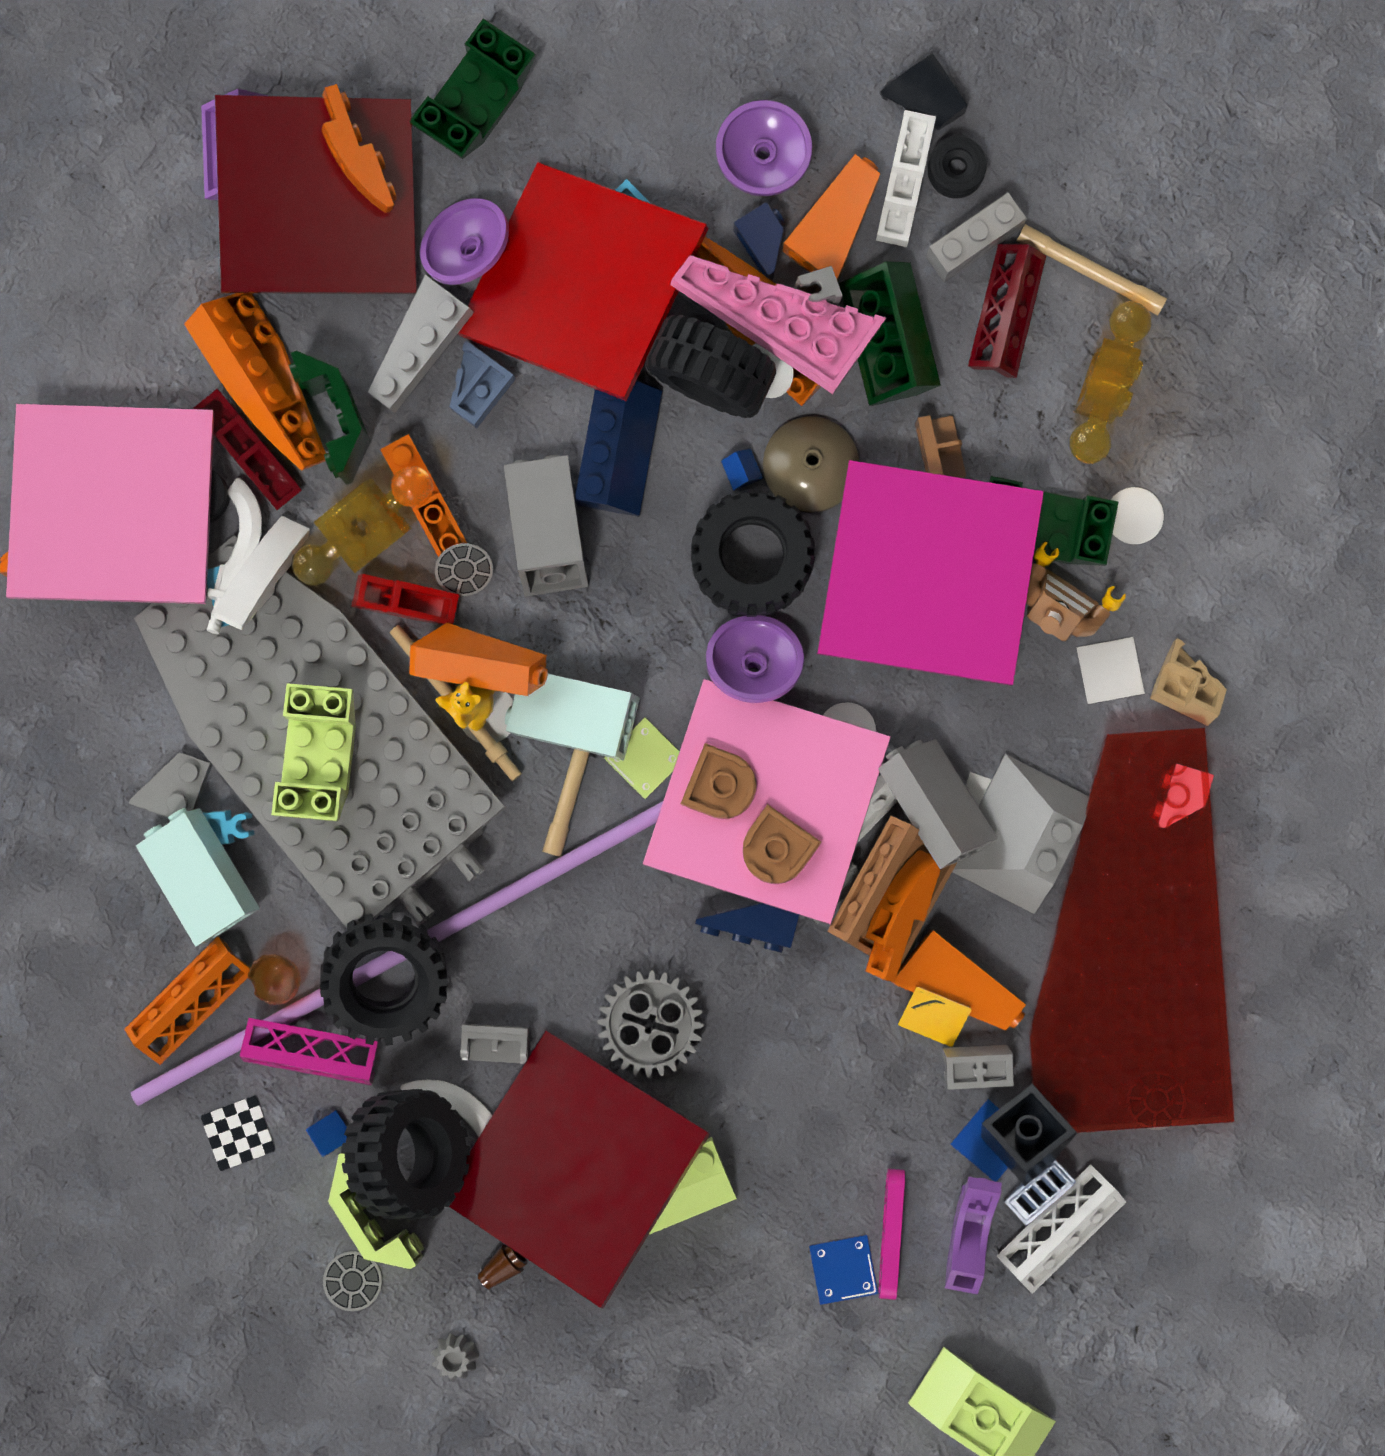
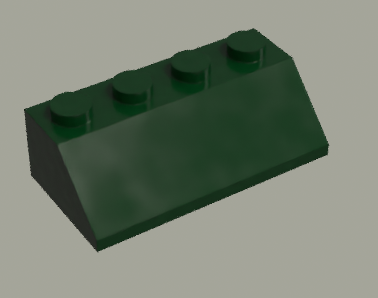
(900, 355)

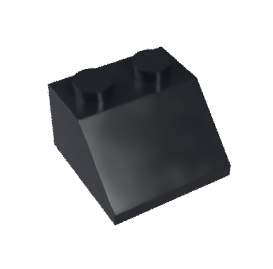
(1027, 1134)

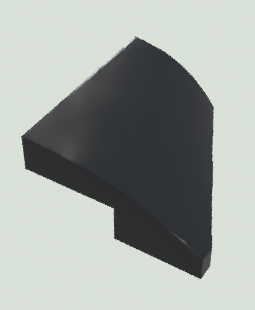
(927, 91)

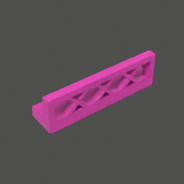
(305, 1063)

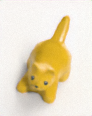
(468, 705)

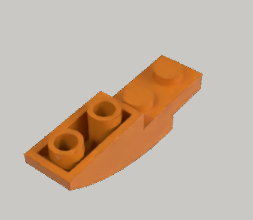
(359, 163)
(434, 514)
(904, 900)

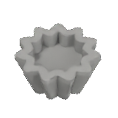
(454, 1357)

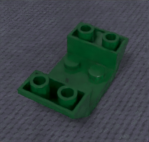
(476, 91)
(347, 451)
(1074, 526)

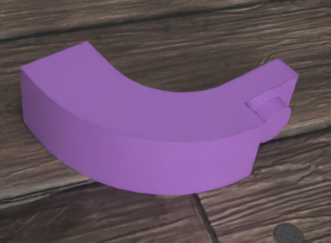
(970, 1234)

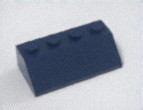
(618, 450)

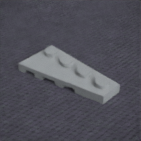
(420, 340)

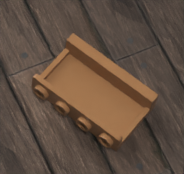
(890, 853)

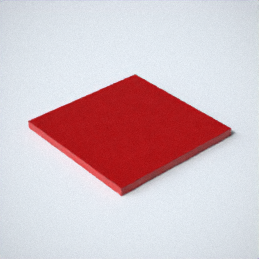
(582, 280)

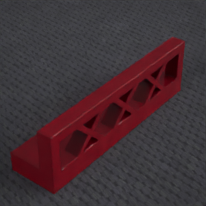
(1014, 308)

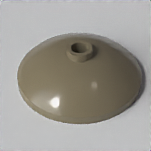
(801, 484)

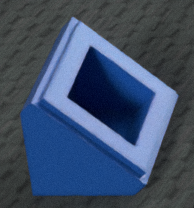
(741, 469)

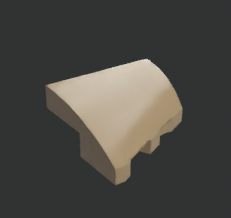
(1188, 686)

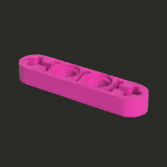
(891, 1234)

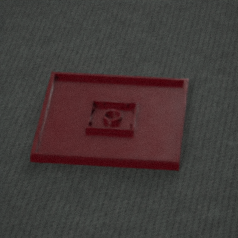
(292, 212)
(576, 1168)

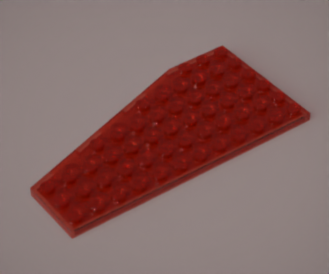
(1135, 969)

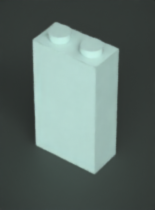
(575, 716)
(196, 875)

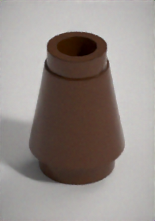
(501, 1267)

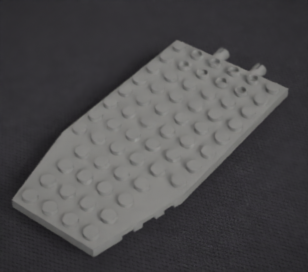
(409, 787)

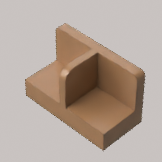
(940, 446)

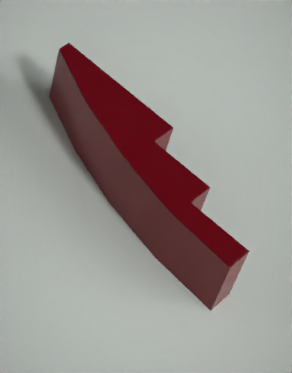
(249, 451)

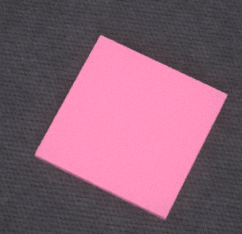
(110, 504)
(803, 767)

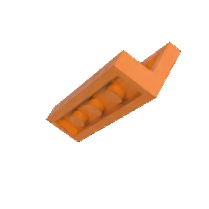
(182, 997)

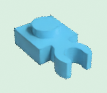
(228, 827)

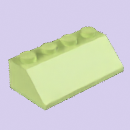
(700, 1190)

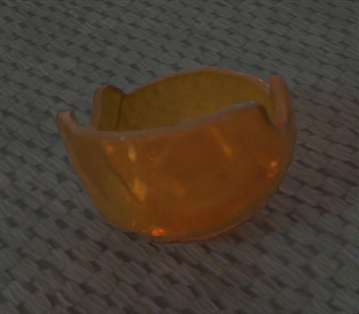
(274, 979)

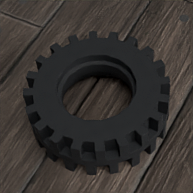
(383, 1018)

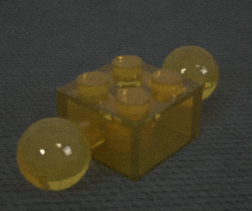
(1108, 380)
(409, 488)

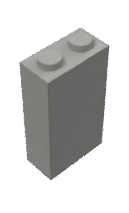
(936, 802)

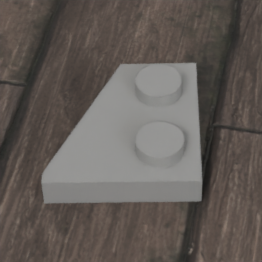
(174, 786)

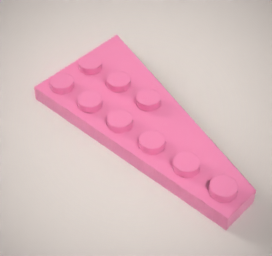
(805, 334)

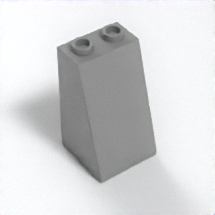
(545, 525)

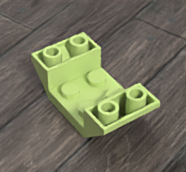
(316, 752)
(401, 1250)
(978, 1410)

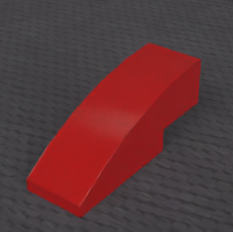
(404, 600)

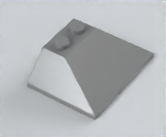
(1035, 832)

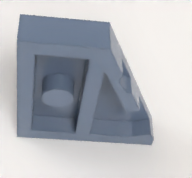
(478, 385)

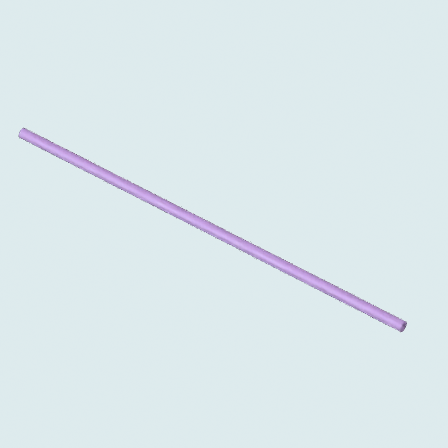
(390, 959)

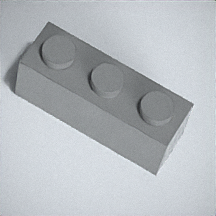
(976, 237)

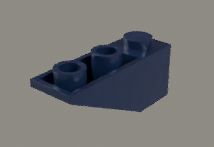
(756, 922)

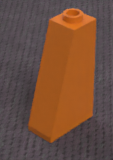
(834, 220)
(482, 661)
(949, 973)

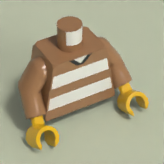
(1060, 606)

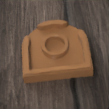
(720, 784)
(777, 848)

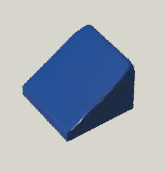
(328, 1133)

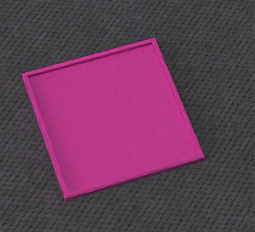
(930, 572)

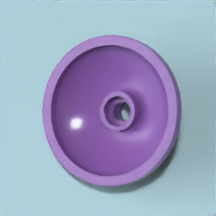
(768, 128)
(464, 241)
(757, 644)

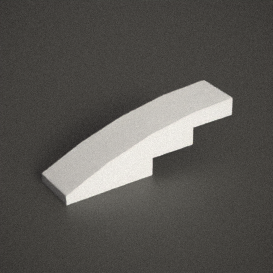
(905, 178)
(260, 572)

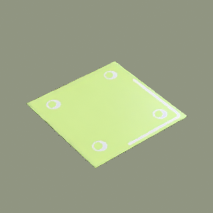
(647, 759)

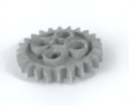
(641, 1052)

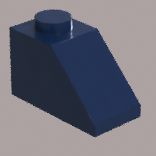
(761, 237)

